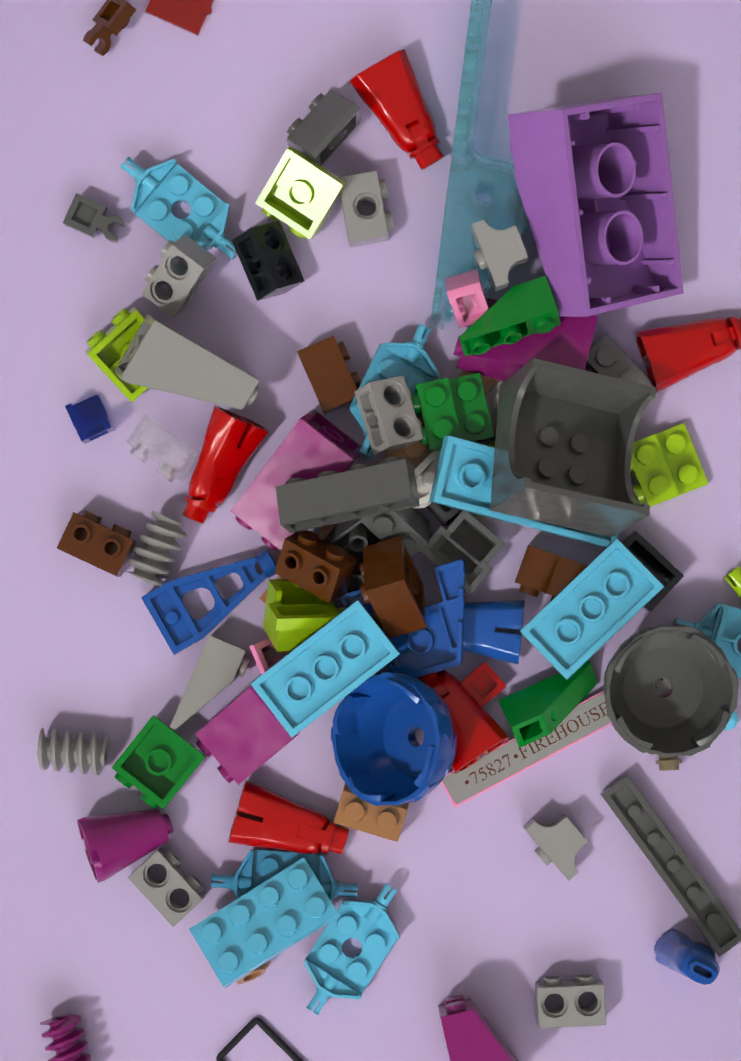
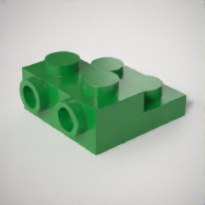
(452, 409)
(157, 763)

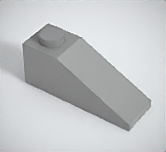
(214, 672)

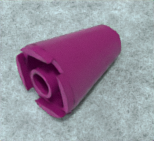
(122, 839)

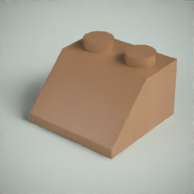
(378, 820)

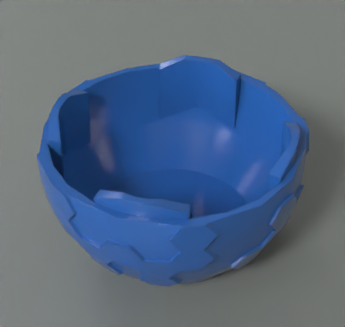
(378, 741)

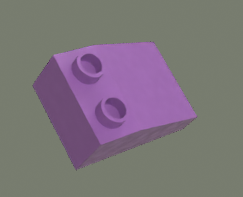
(599, 201)

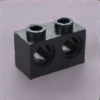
(268, 260)

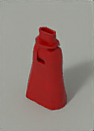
(397, 102)
(687, 348)
(224, 453)
(474, 727)
(282, 824)

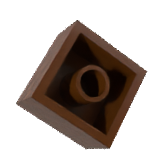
(393, 587)

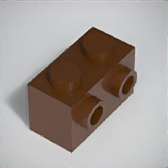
(97, 544)
(315, 565)

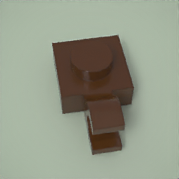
(109, 20)

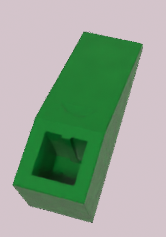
(517, 314)
(544, 705)

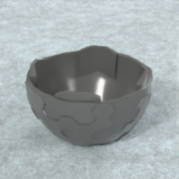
(699, 699)

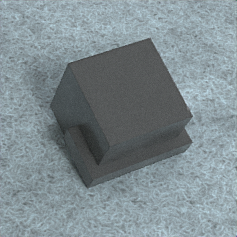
(468, 541)

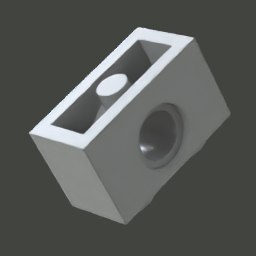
(360, 228)

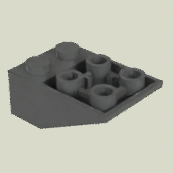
(366, 531)

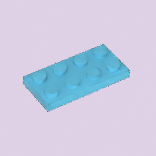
(592, 609)
(325, 668)
(264, 922)

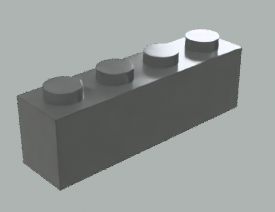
(347, 495)

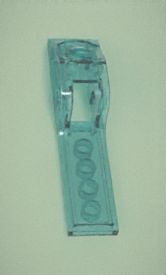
(471, 175)

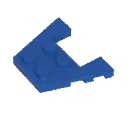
(441, 642)

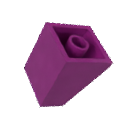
(243, 736)
(469, 1033)

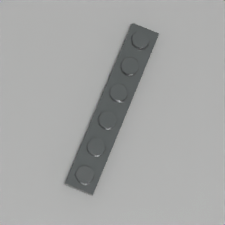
(672, 865)

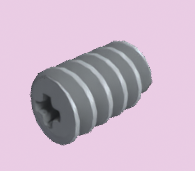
(157, 549)
(72, 752)

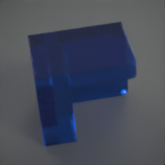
(90, 419)

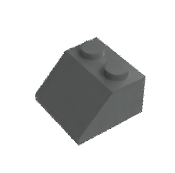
(325, 127)

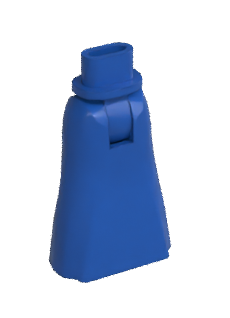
(494, 629)
(687, 958)

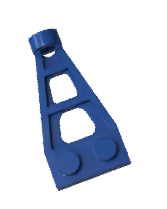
(173, 617)

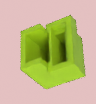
(293, 614)

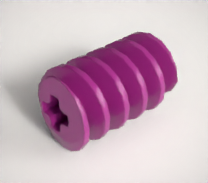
(65, 1038)

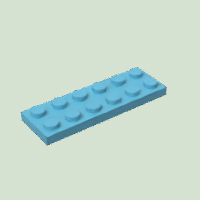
(465, 483)

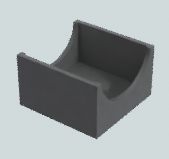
(568, 448)

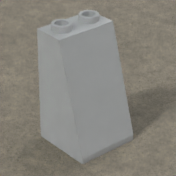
(178, 365)

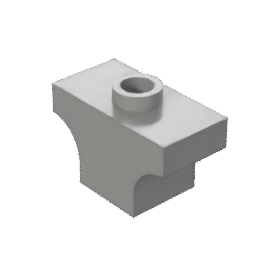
(497, 252)
(557, 843)

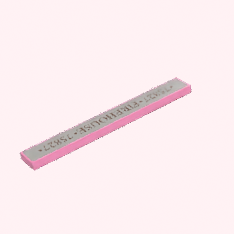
(510, 760)

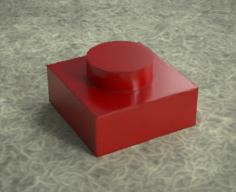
(483, 684)

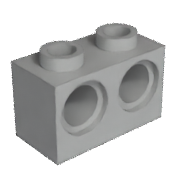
(182, 278)
(382, 416)
(160, 892)
(570, 1012)

